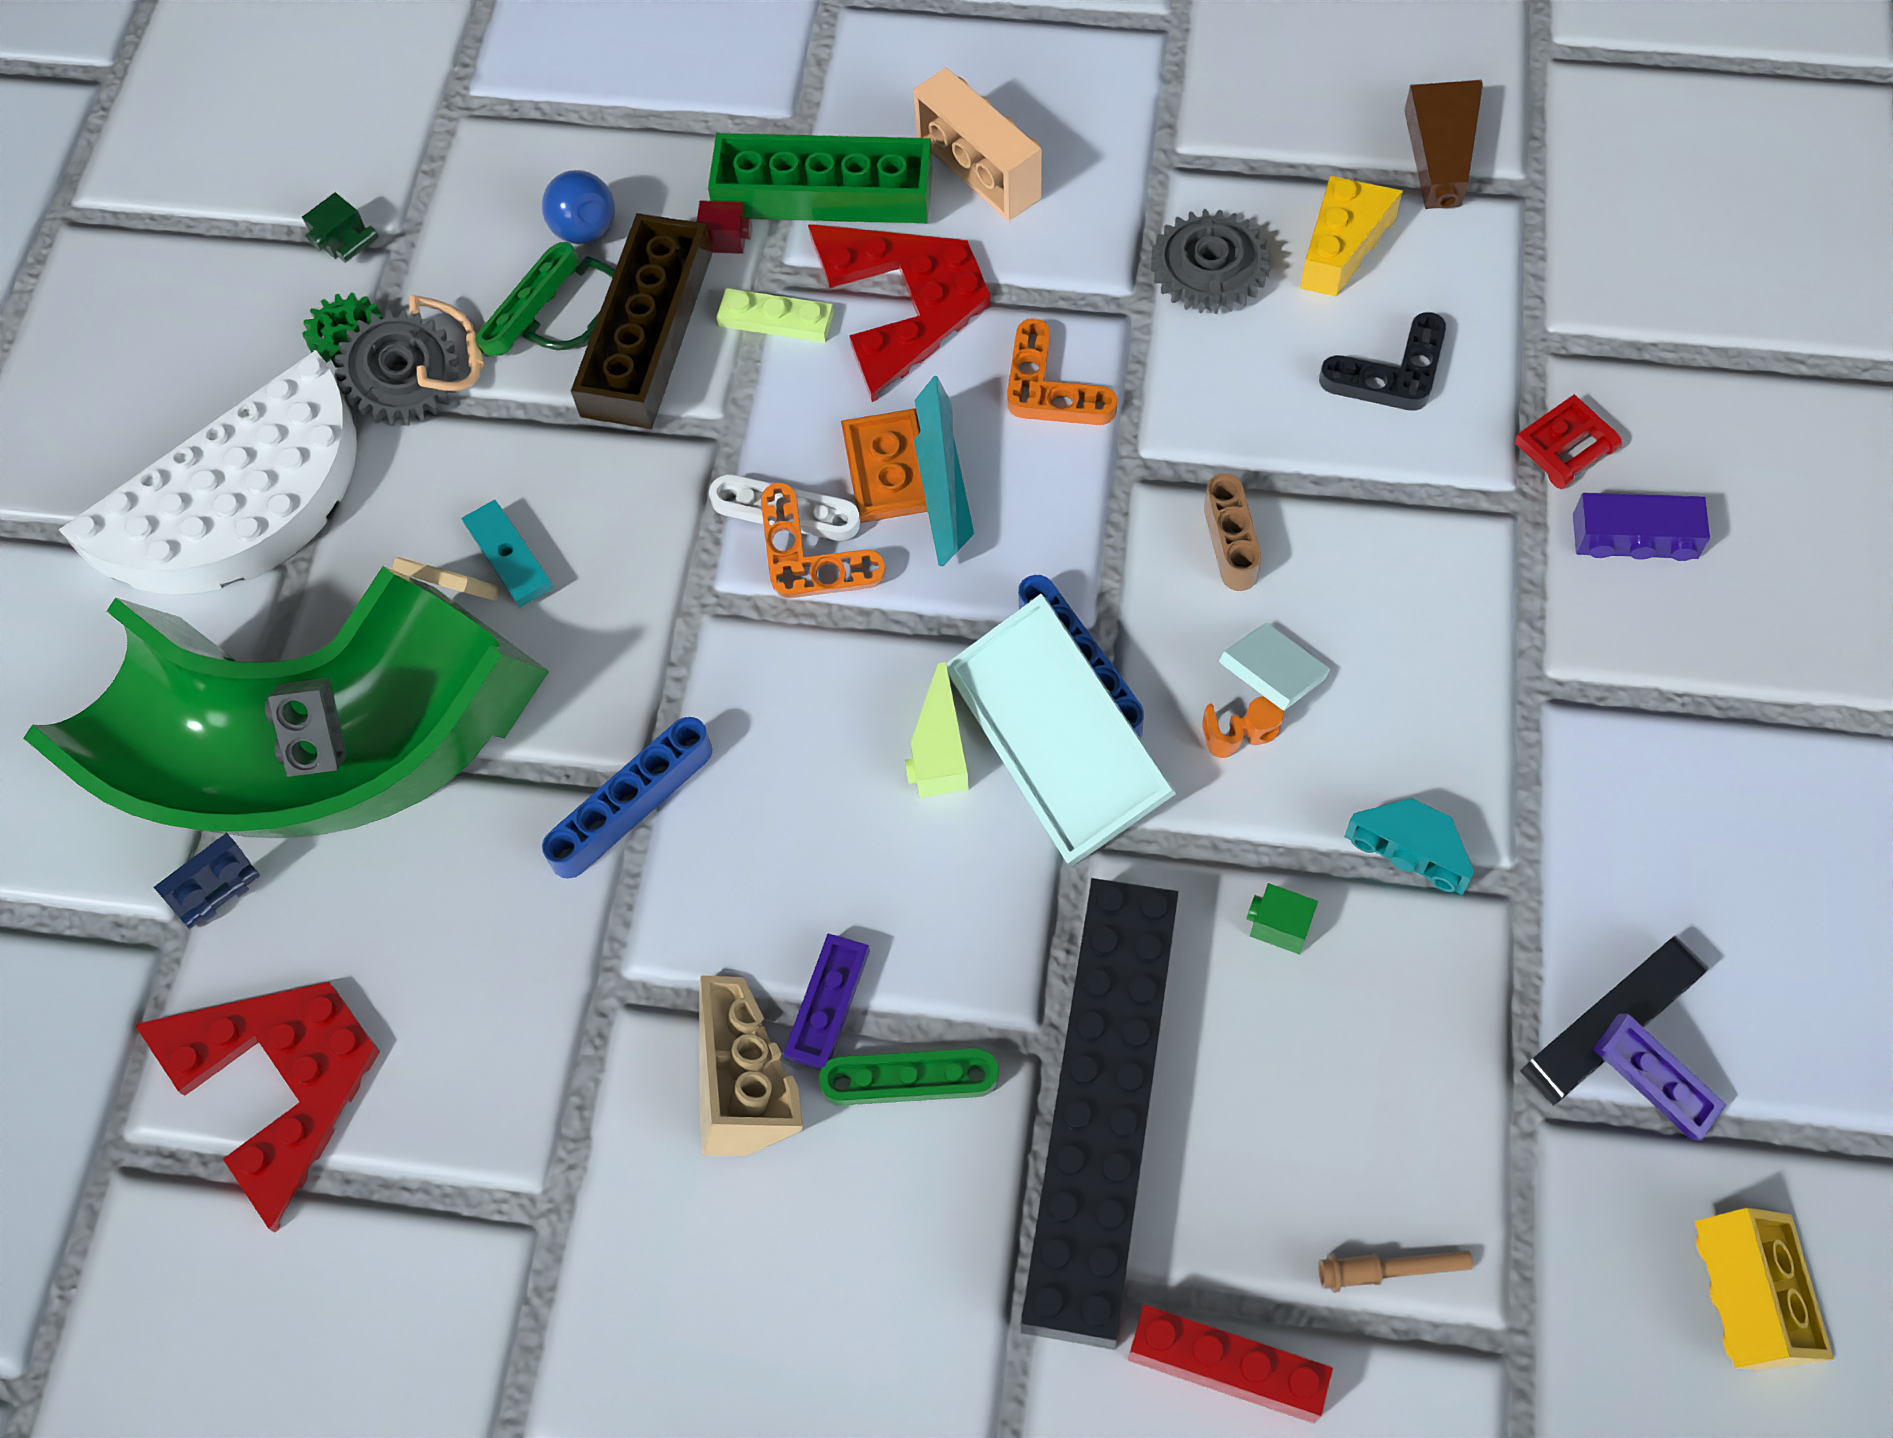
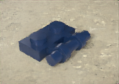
(207, 881)

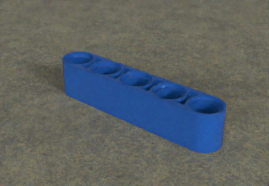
(1132, 709)
(623, 816)

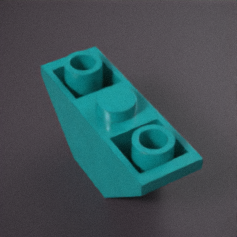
(1414, 841)

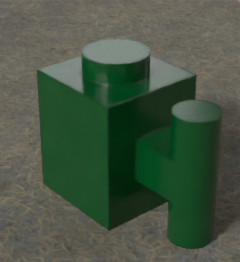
(338, 228)

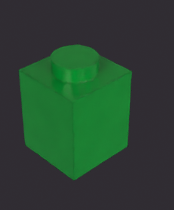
(1281, 918)

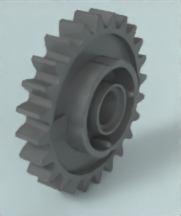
(1210, 261)
(388, 342)

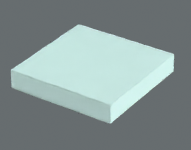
(1274, 666)

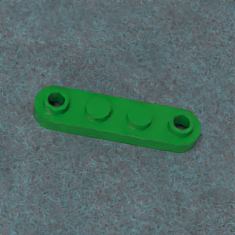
(527, 299)
(909, 1076)

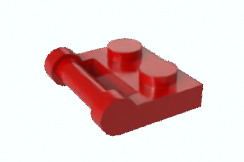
(1559, 432)

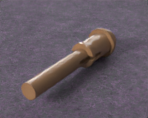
(1370, 1269)

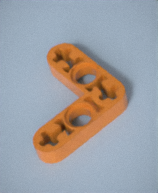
(1042, 392)
(794, 557)

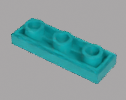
(507, 553)

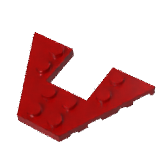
(939, 280)
(315, 1049)

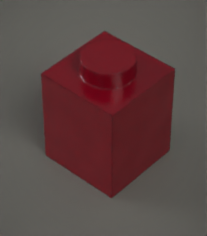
(726, 225)

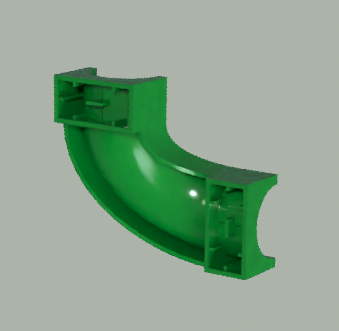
(190, 736)

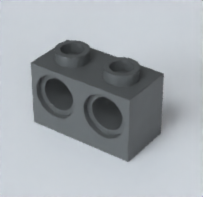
(318, 727)

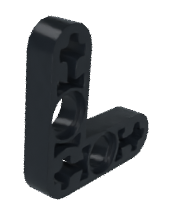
(1396, 379)

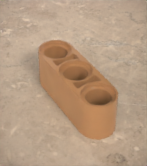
(1235, 516)

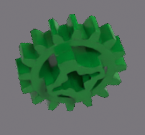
(334, 321)

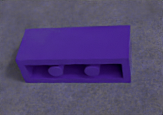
(1641, 526)

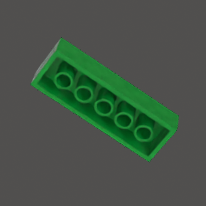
(824, 177)

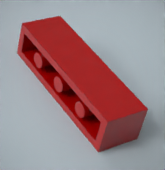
(1230, 1364)

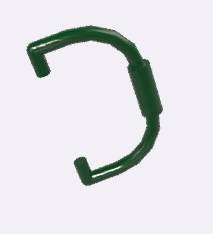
(529, 332)

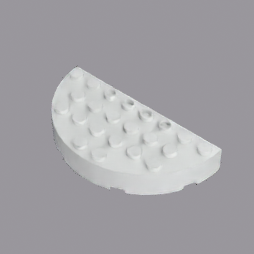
(232, 493)

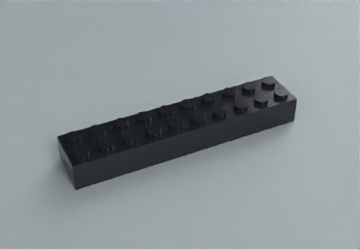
(1100, 1116)

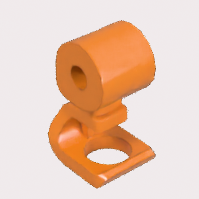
(1259, 725)

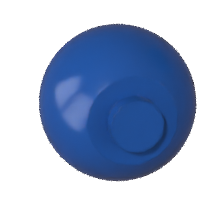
(578, 207)

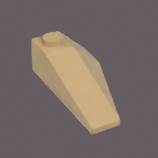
(742, 1082)

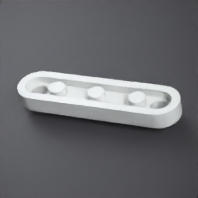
(816, 511)

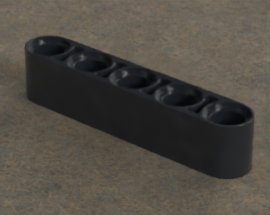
(1641, 995)

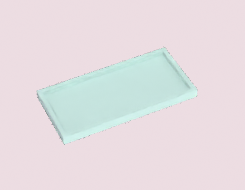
(1058, 730)

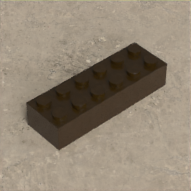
(642, 321)

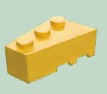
(1345, 231)

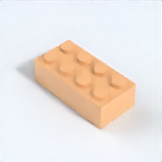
(978, 143)

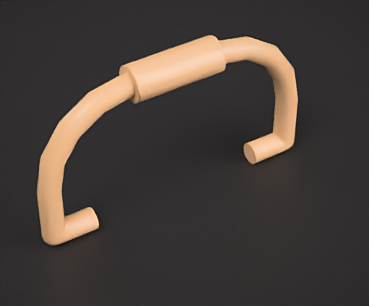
(474, 352)

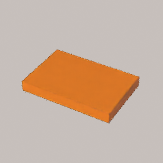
(884, 465)

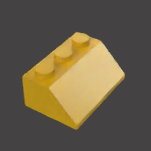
(1762, 1289)

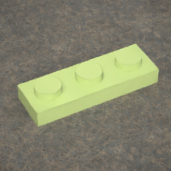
(775, 315)

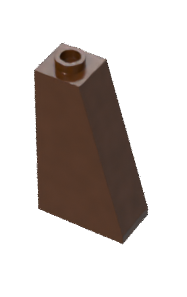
(1442, 138)

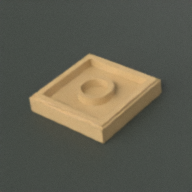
(446, 578)

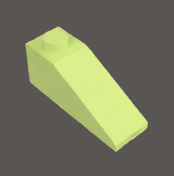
(936, 744)

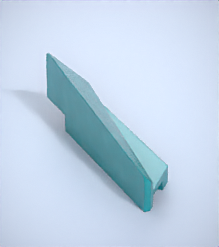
(941, 472)

